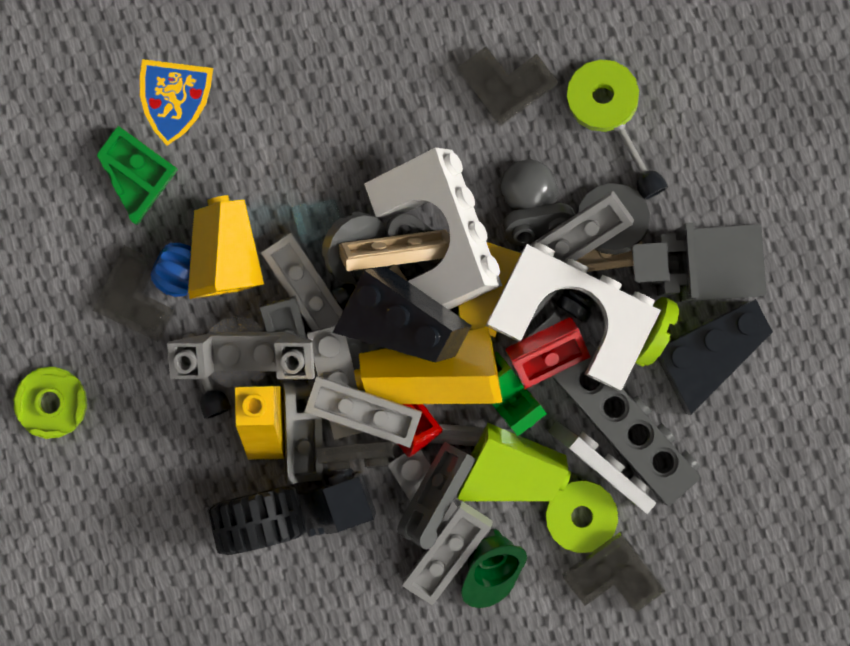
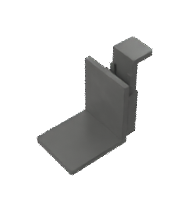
(704, 263)

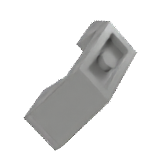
(241, 351)

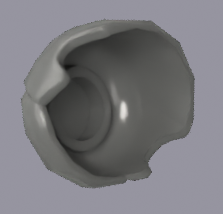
(528, 185)

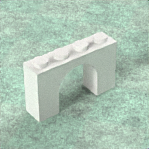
(437, 178)
(625, 316)

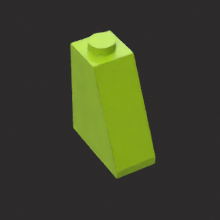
(513, 469)

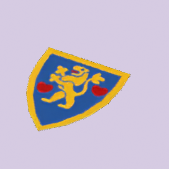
(173, 96)

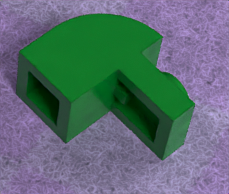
(518, 405)

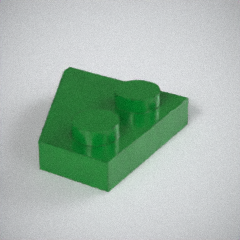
(135, 172)

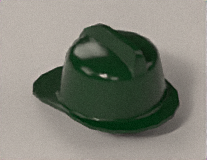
(492, 570)

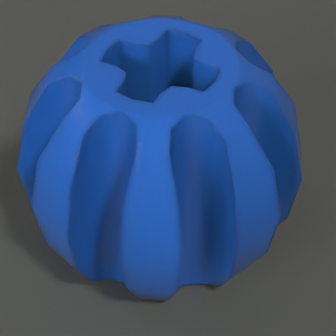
(172, 269)

